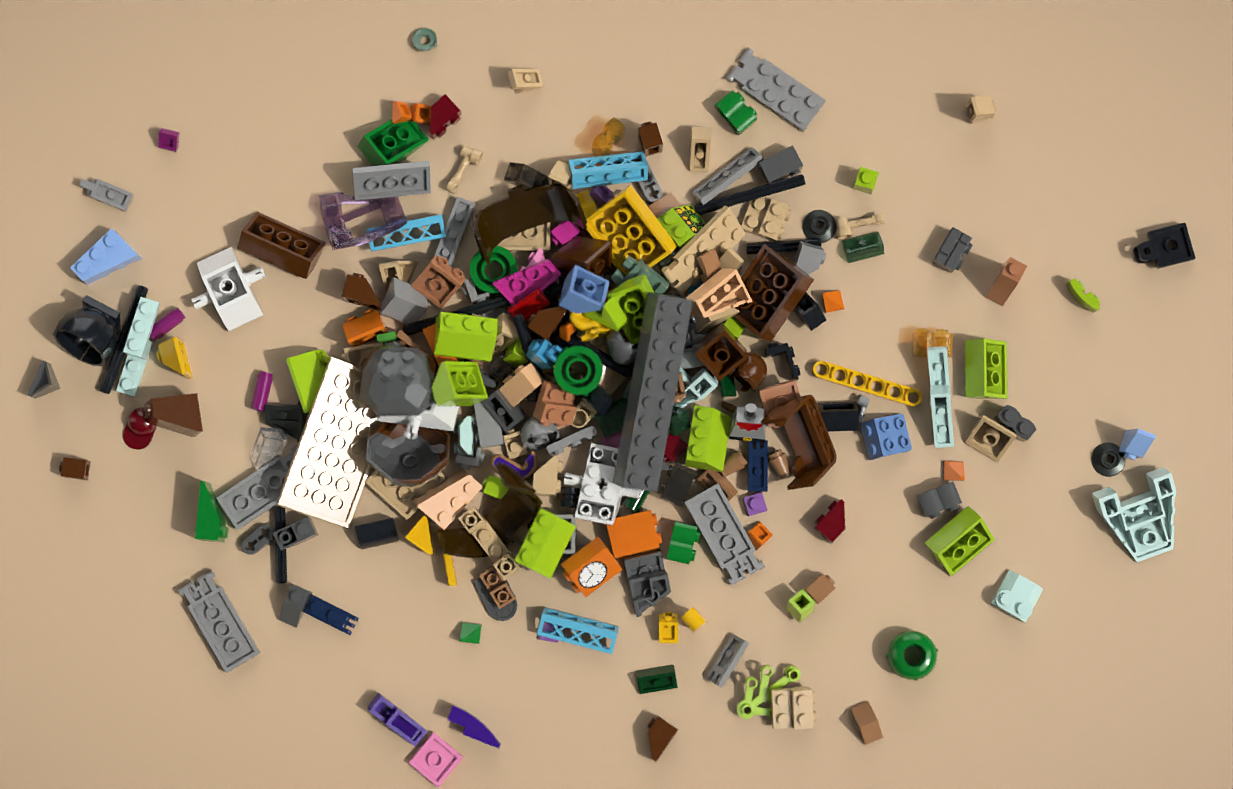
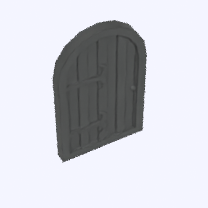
(502, 614)

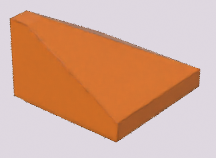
(400, 112)
(421, 113)
(832, 301)
(954, 471)
(759, 535)

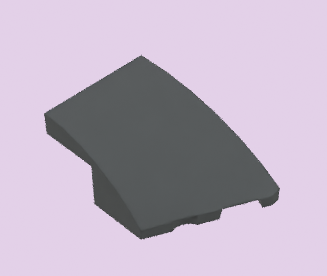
(646, 579)

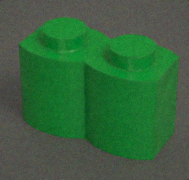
(736, 112)
(682, 543)

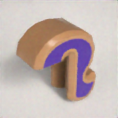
(526, 471)

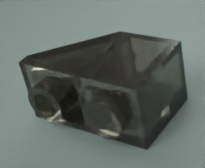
(524, 175)

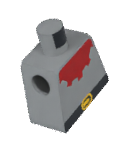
(746, 424)

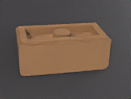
(709, 478)

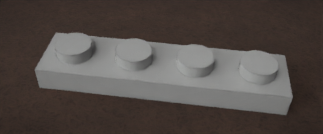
(727, 175)
(455, 229)

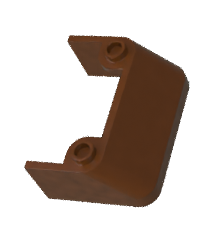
(808, 438)

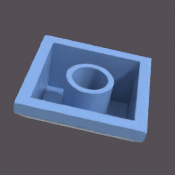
(583, 291)

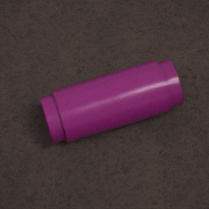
(167, 323)
(261, 391)

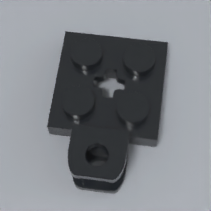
(1157, 248)

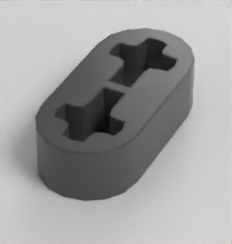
(255, 536)

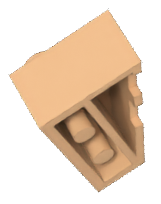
(719, 293)

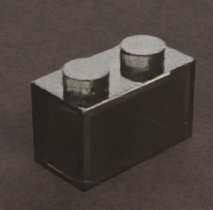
(677, 485)

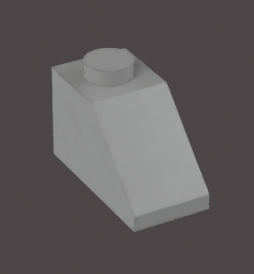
(809, 257)

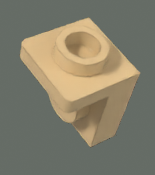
(514, 444)

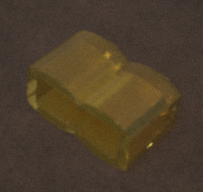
(612, 134)
(923, 338)

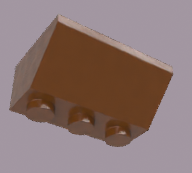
(547, 323)

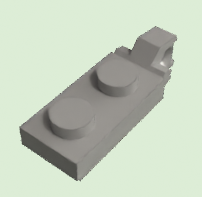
(107, 193)

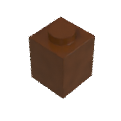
(74, 468)

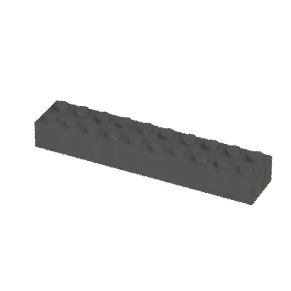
(652, 392)

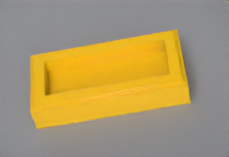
(450, 570)

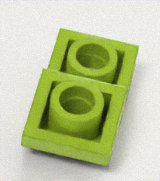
(1089, 300)

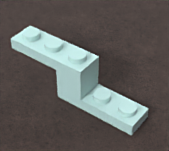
(138, 346)
(940, 396)

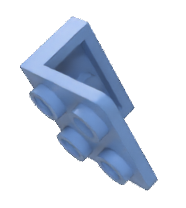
(886, 436)

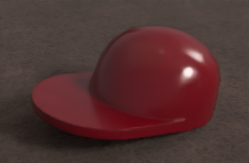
(138, 432)

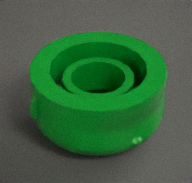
(477, 269)
(593, 365)
(900, 666)

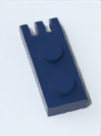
(758, 467)
(330, 614)

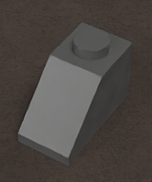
(295, 605)

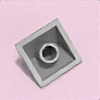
(403, 302)

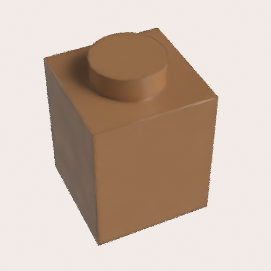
(820, 588)

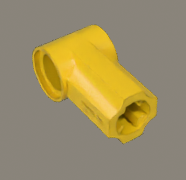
(693, 619)

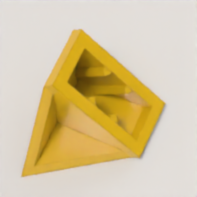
(421, 535)

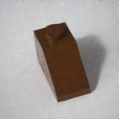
(659, 735)

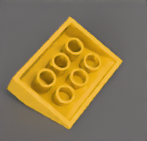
(631, 229)

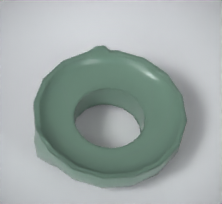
(424, 32)

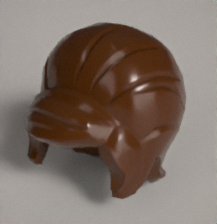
(750, 372)

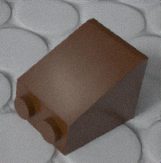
(585, 252)
(175, 413)

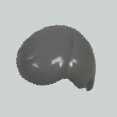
(620, 350)

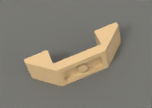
(490, 542)

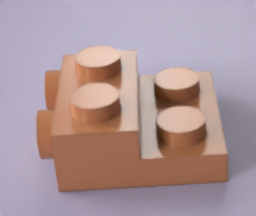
(438, 281)
(777, 395)
(554, 405)

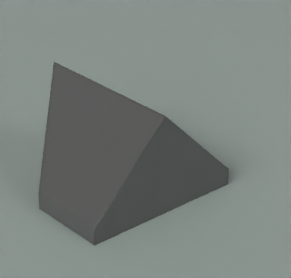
(44, 382)

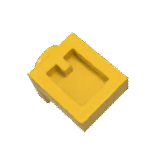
(668, 627)

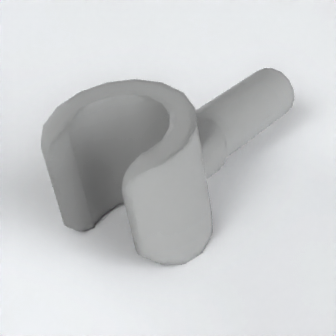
(864, 402)

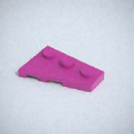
(523, 282)

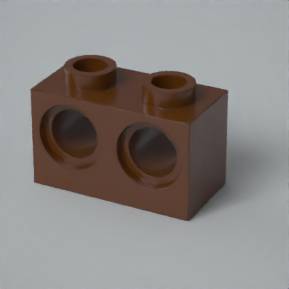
(650, 138)

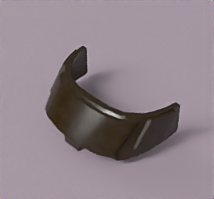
(524, 211)
(509, 517)

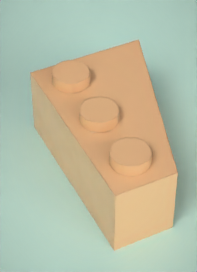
(449, 498)

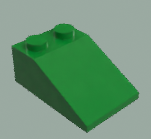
(392, 142)
(210, 520)

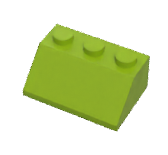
(632, 300)
(465, 336)
(986, 369)
(307, 374)
(458, 384)
(708, 439)
(960, 540)
(545, 543)

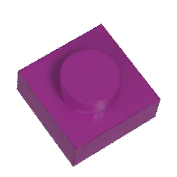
(168, 139)

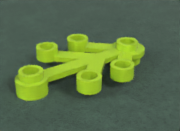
(764, 691)

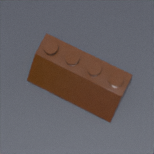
(281, 245)

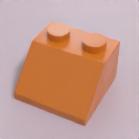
(364, 328)

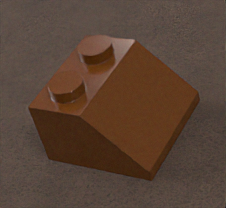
(359, 292)
(721, 352)

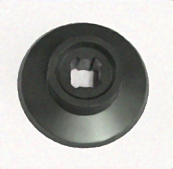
(821, 216)
(1099, 459)

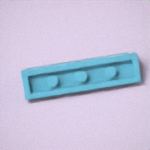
(609, 172)
(413, 224)
(578, 623)

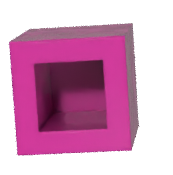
(564, 233)

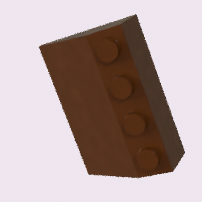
(775, 291)

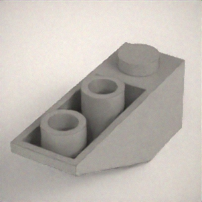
(489, 430)

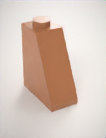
(1006, 281)

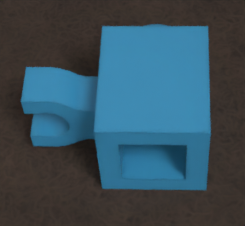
(543, 353)

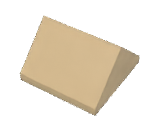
(990, 438)

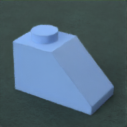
(1136, 443)

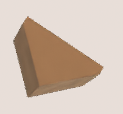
(867, 722)

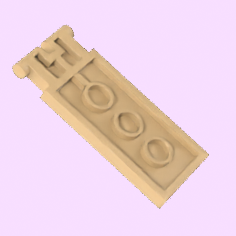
(719, 234)

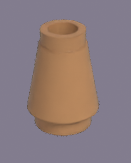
(779, 462)
(734, 463)

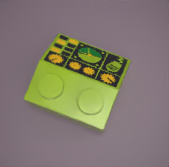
(681, 224)

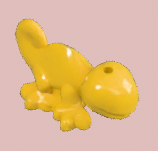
(592, 328)

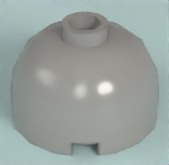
(537, 435)

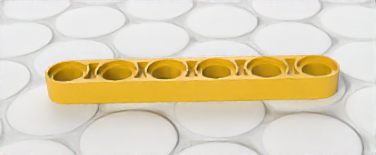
(867, 381)

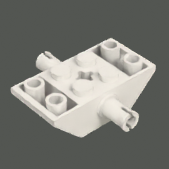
(238, 304)
(433, 417)
(596, 503)

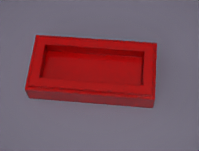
(530, 304)

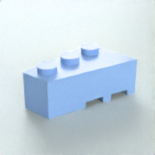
(104, 258)

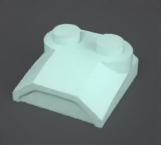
(465, 437)
(1017, 596)

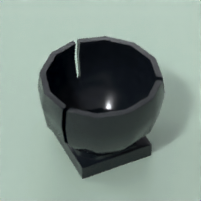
(91, 325)

